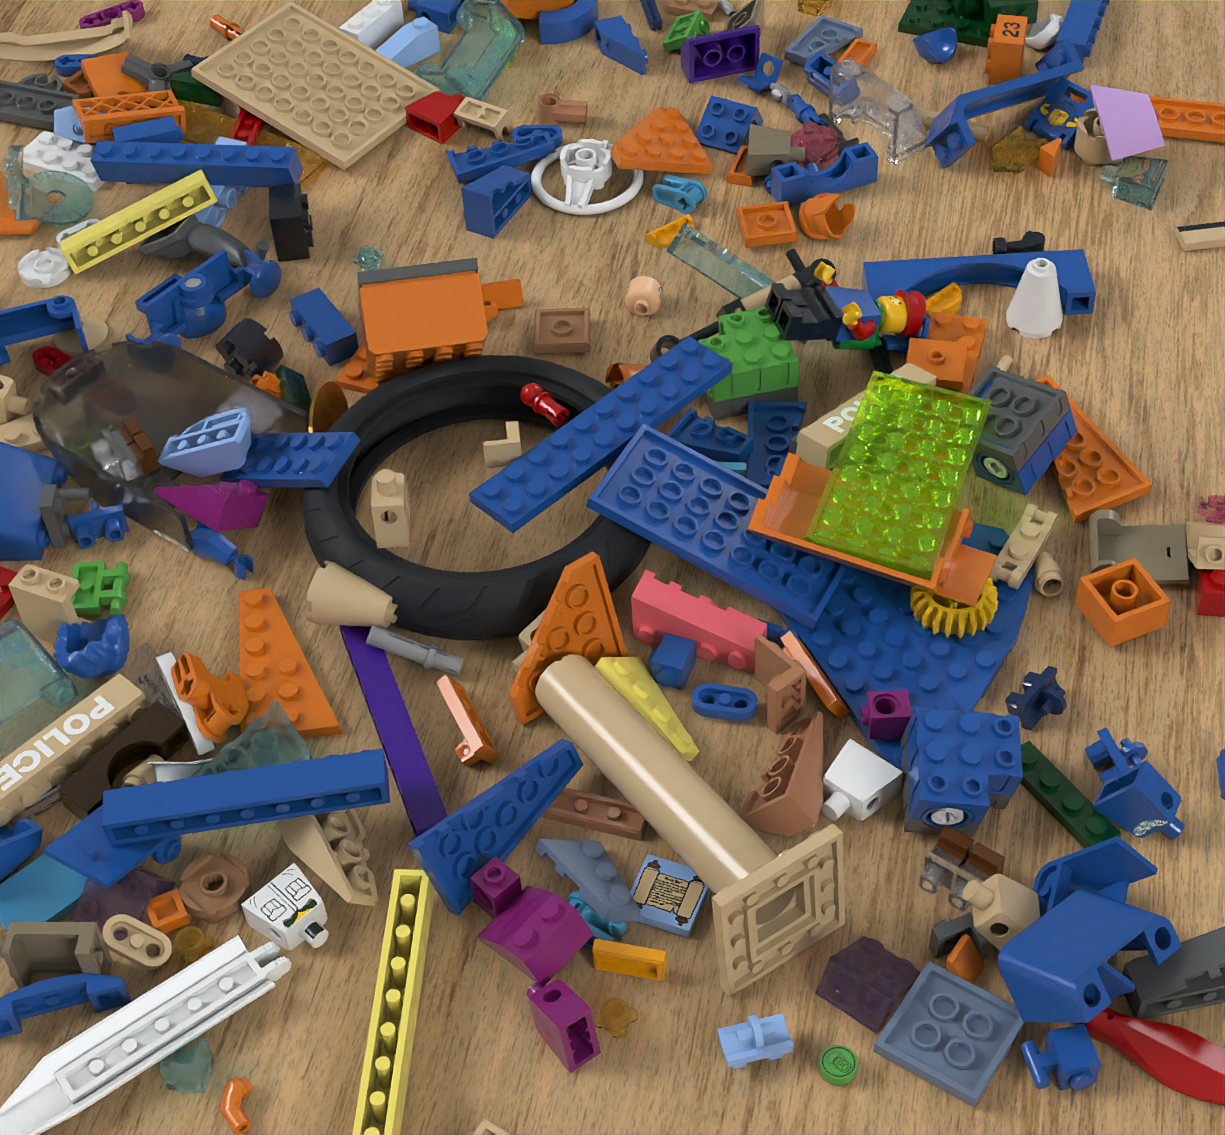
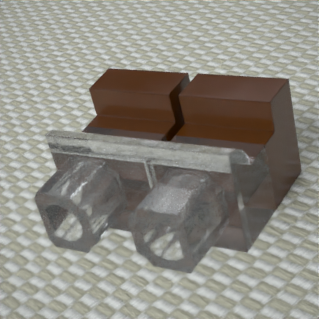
(125, 451)
(956, 863)

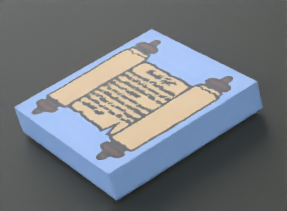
(668, 895)

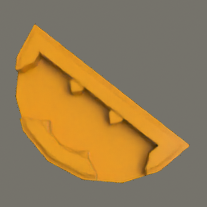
(664, 235)
(945, 300)

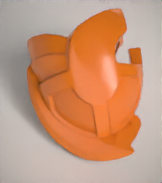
(822, 219)

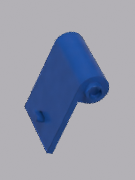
(90, 853)

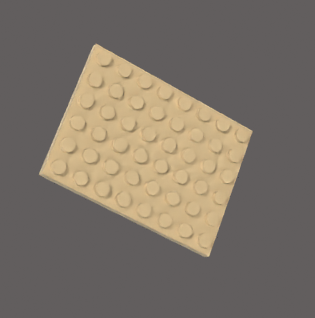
(314, 84)

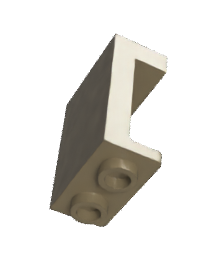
(54, 949)

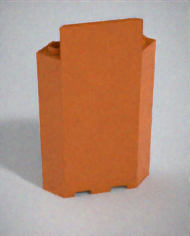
(791, 507)

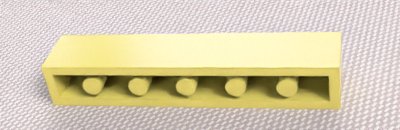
(138, 221)

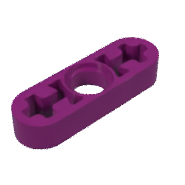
(104, 17)

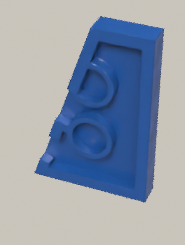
(711, 439)

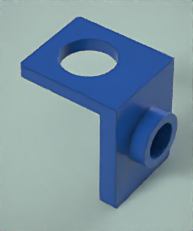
(760, 79)
(901, 344)

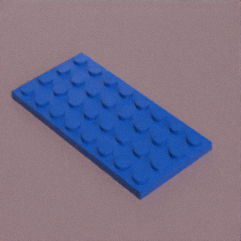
(705, 517)

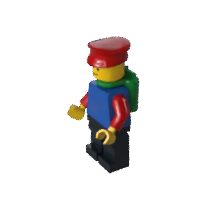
(843, 314)

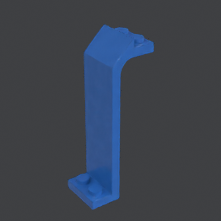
(949, 130)

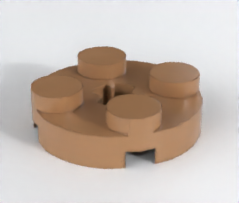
(219, 903)

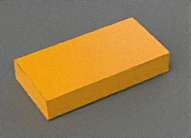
(629, 960)

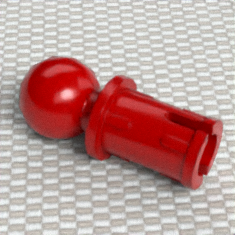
(543, 403)

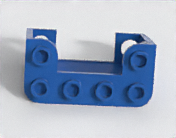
(1060, 953)

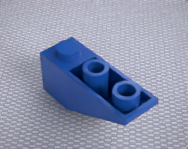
(619, 44)

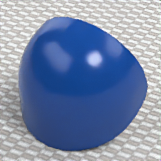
(937, 46)

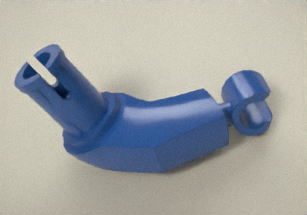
(215, 546)

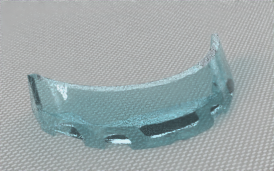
(718, 263)

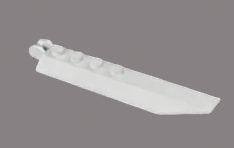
(140, 1035)

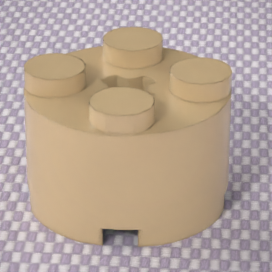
(1090, 141)

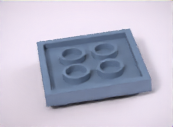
(950, 1033)

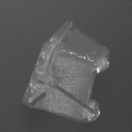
(864, 96)

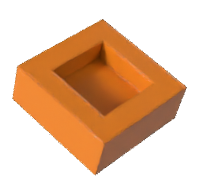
(167, 911)

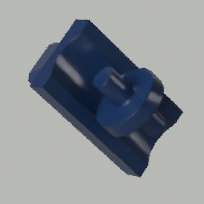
(1040, 698)

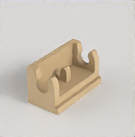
(484, 116)

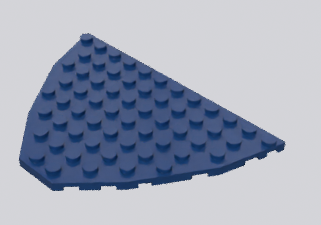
(874, 644)

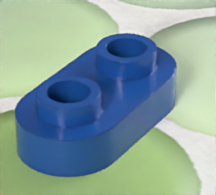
(554, 131)
(726, 702)

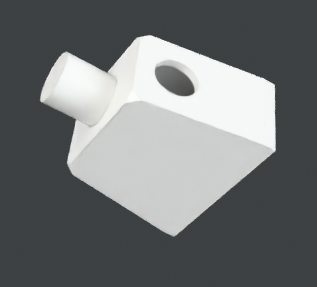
(859, 783)

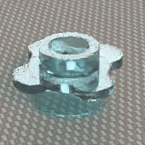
(368, 258)

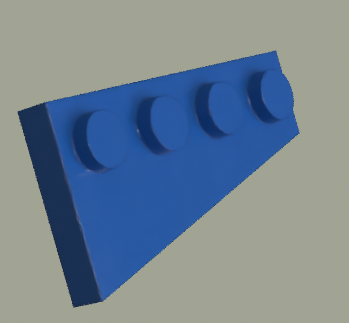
(477, 163)
(771, 427)

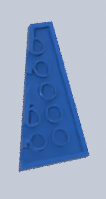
(492, 823)

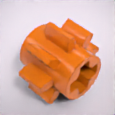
(268, 383)

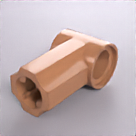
(555, 110)

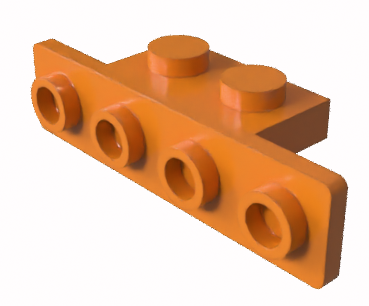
(501, 296)

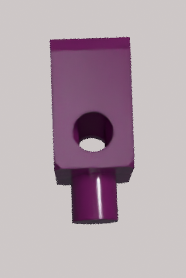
(553, 1011)

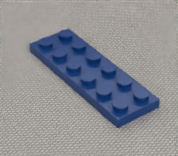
(294, 459)

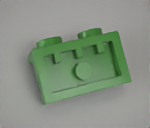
(686, 27)

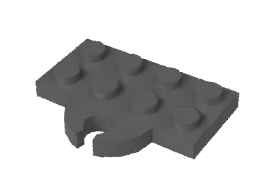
(33, 100)

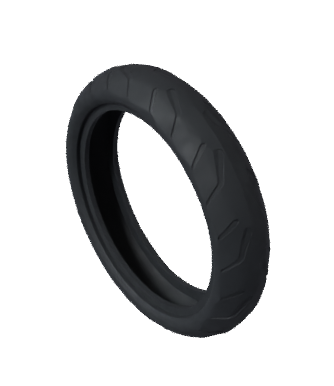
(420, 401)

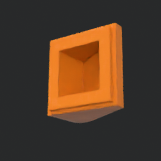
(1049, 156)
(965, 960)

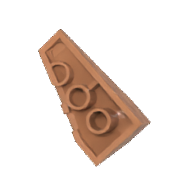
(792, 785)

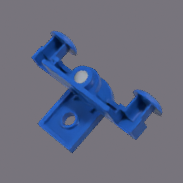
(196, 304)

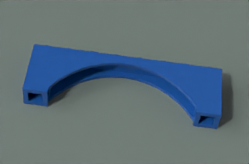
(934, 274)

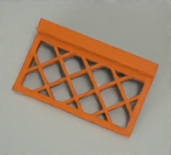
(99, 126)

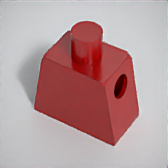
(434, 116)

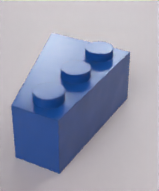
(495, 199)

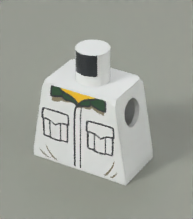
(288, 911)

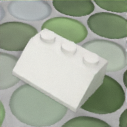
(375, 22)

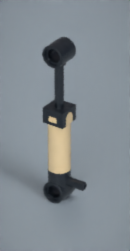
(800, 279)

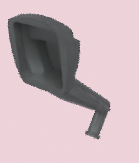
(186, 235)

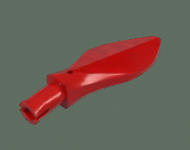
(1165, 1053)

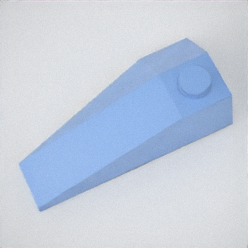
(412, 43)

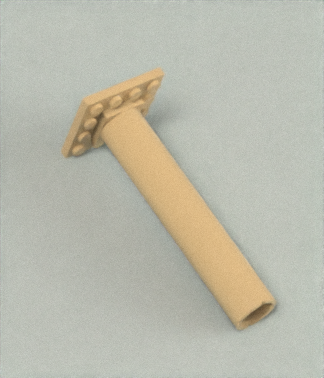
(762, 901)

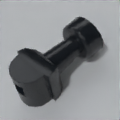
(1030, 243)

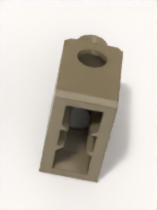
(768, 149)

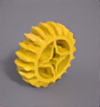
(952, 616)

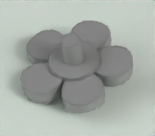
(780, 92)

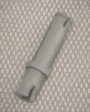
(419, 652)

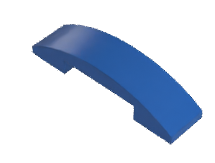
(60, 993)

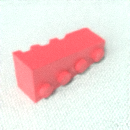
(719, 634)

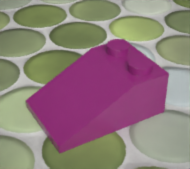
(219, 505)
(537, 933)

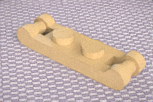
(1023, 546)

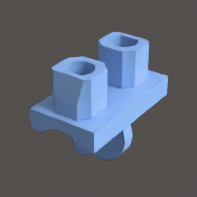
(755, 1040)

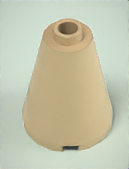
(347, 599)

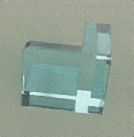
(189, 1069)

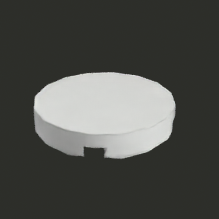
(44, 268)

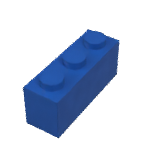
(323, 326)

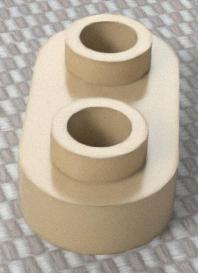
(138, 940)

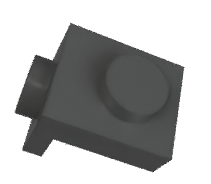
(948, 932)

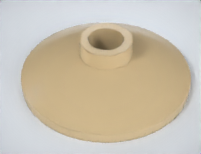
(95, 332)

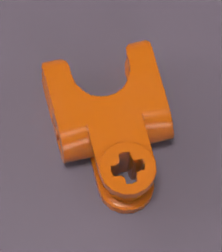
(214, 700)

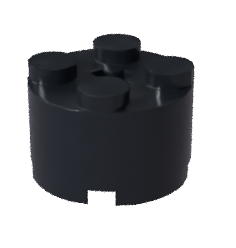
(249, 350)

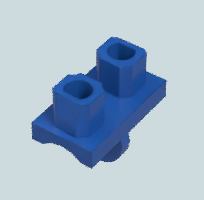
(97, 524)
(1107, 750)

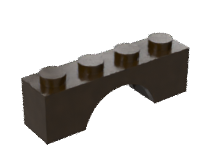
(153, 732)

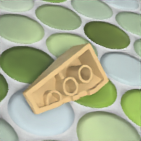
(334, 851)

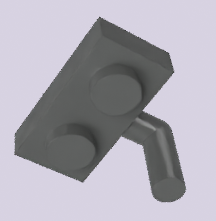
(54, 511)

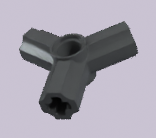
(156, 75)

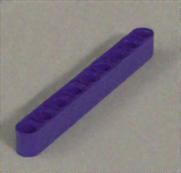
(394, 731)

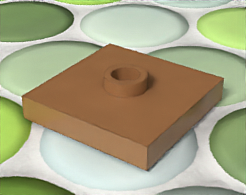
(562, 330)

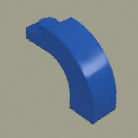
(568, 23)

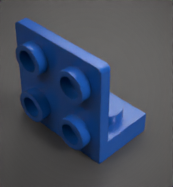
(726, 124)

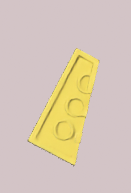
(641, 691)

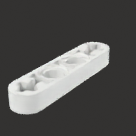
(200, 742)

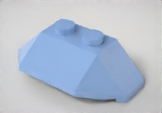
(210, 445)

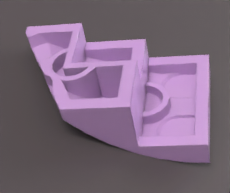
(1126, 121)

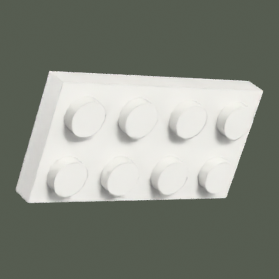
(58, 153)

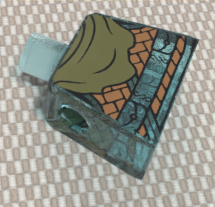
(1137, 179)

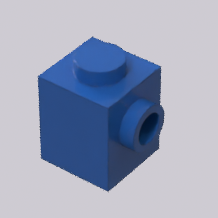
(673, 661)

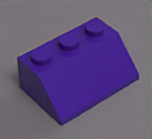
(721, 54)

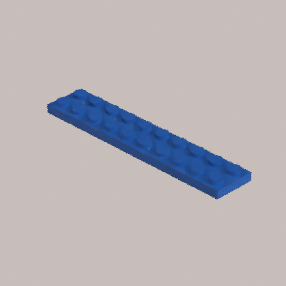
(599, 434)

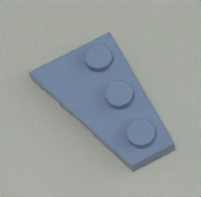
(824, 36)
(595, 875)

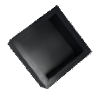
(290, 222)

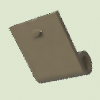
(1147, 543)

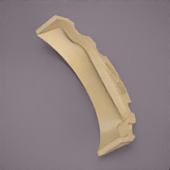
(52, 45)

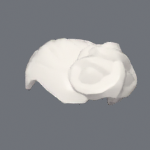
(1044, 32)

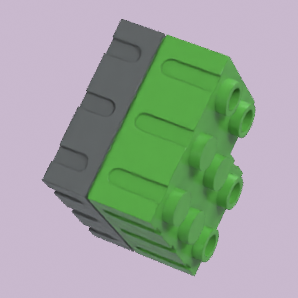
(761, 364)

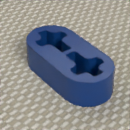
(70, 64)

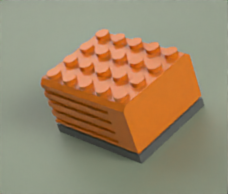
(420, 315)

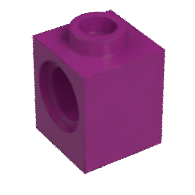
(886, 713)
(494, 886)

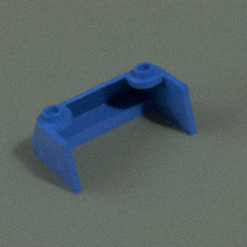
(41, 320)
(1103, 869)

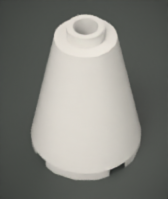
(1036, 302)

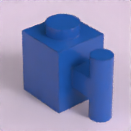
(1067, 1055)

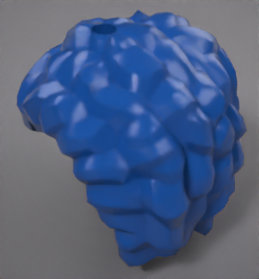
(93, 647)

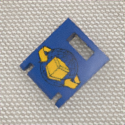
(1059, 114)

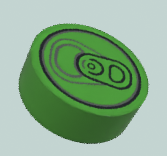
(838, 1065)

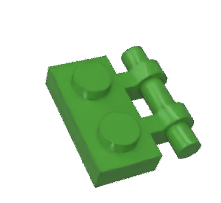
(91, 593)

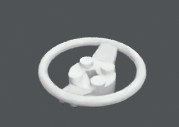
(583, 168)

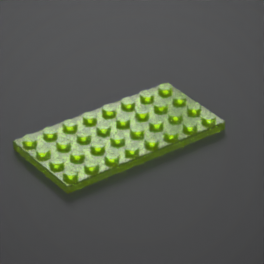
(900, 474)

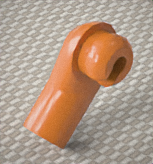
(231, 1101)

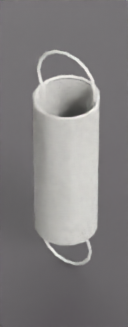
(727, 7)

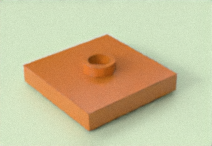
(766, 224)
(939, 358)

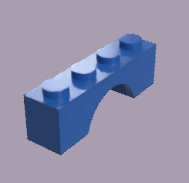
(852, 169)

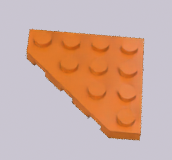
(661, 144)
(575, 622)

